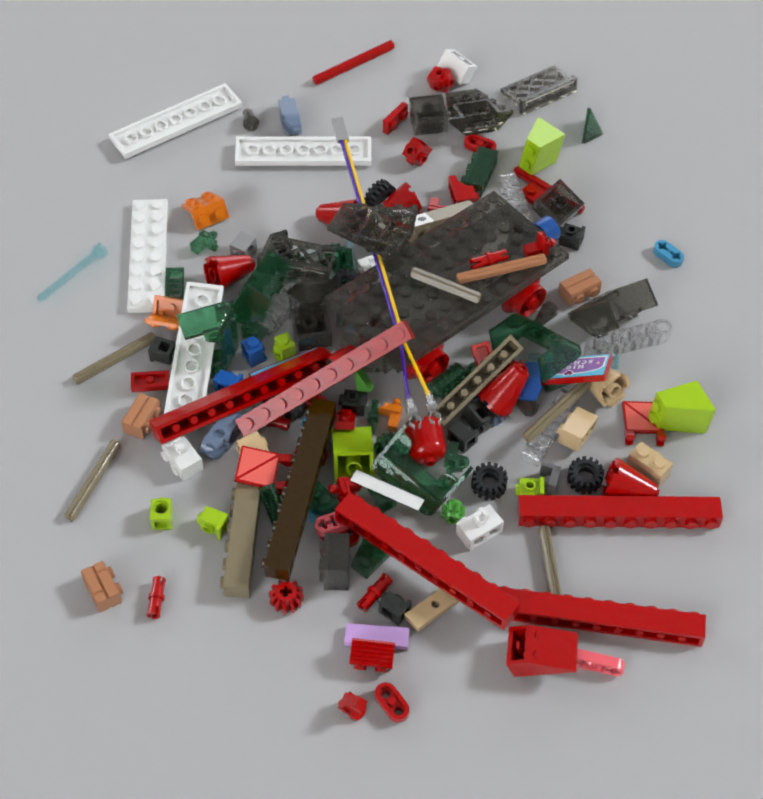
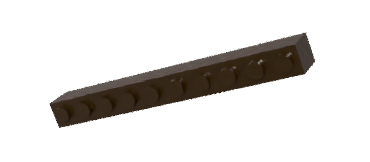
(300, 490)

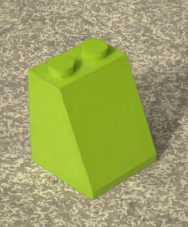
(541, 147)
(682, 409)
(352, 451)

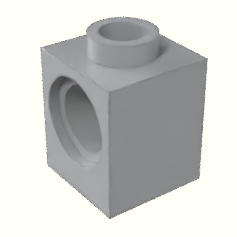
(243, 244)

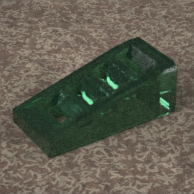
(175, 272)

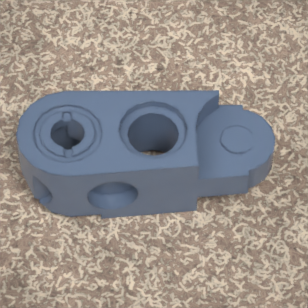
(289, 116)
(221, 437)

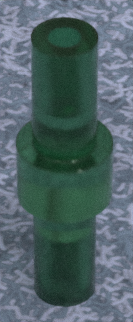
(373, 415)

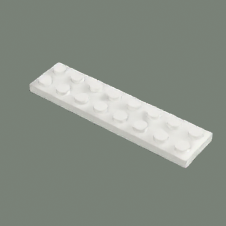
(175, 120)
(300, 151)
(147, 254)
(193, 356)

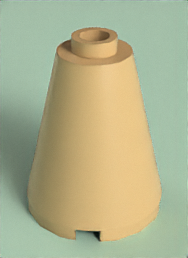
(612, 390)

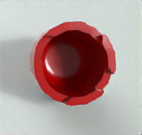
(427, 442)

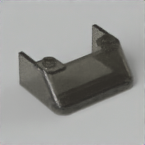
(606, 310)

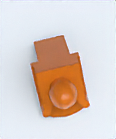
(393, 411)

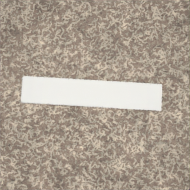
(387, 490)

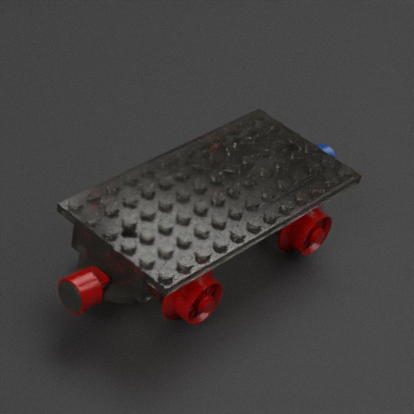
(435, 313)

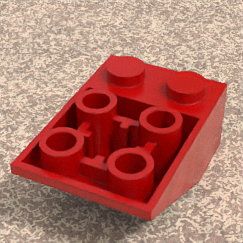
(541, 651)

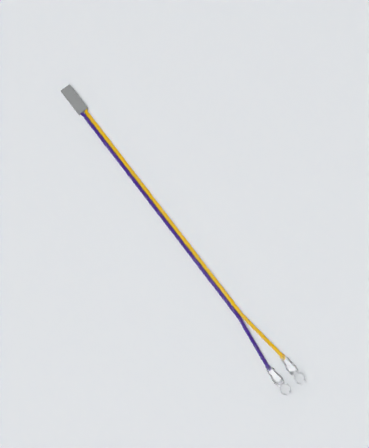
(411, 409)

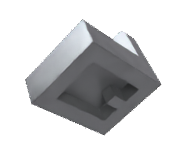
(552, 475)

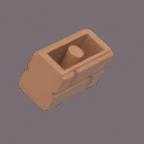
(579, 287)
(138, 416)
(101, 586)

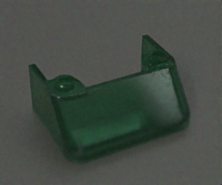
(260, 287)
(218, 325)
(559, 351)
(406, 474)

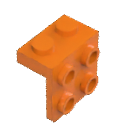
(206, 209)
(165, 312)

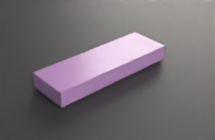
(399, 635)

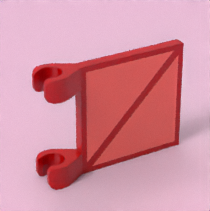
(637, 421)
(260, 467)

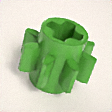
(453, 511)

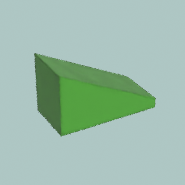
(363, 382)

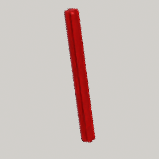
(353, 62)

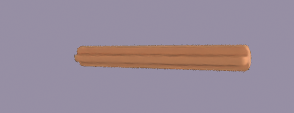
(501, 268)

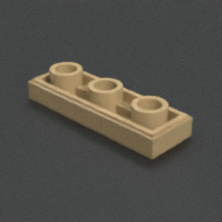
(425, 613)

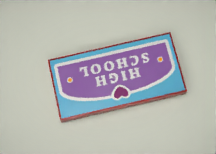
(584, 369)

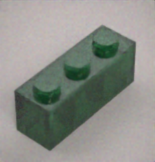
(481, 169)

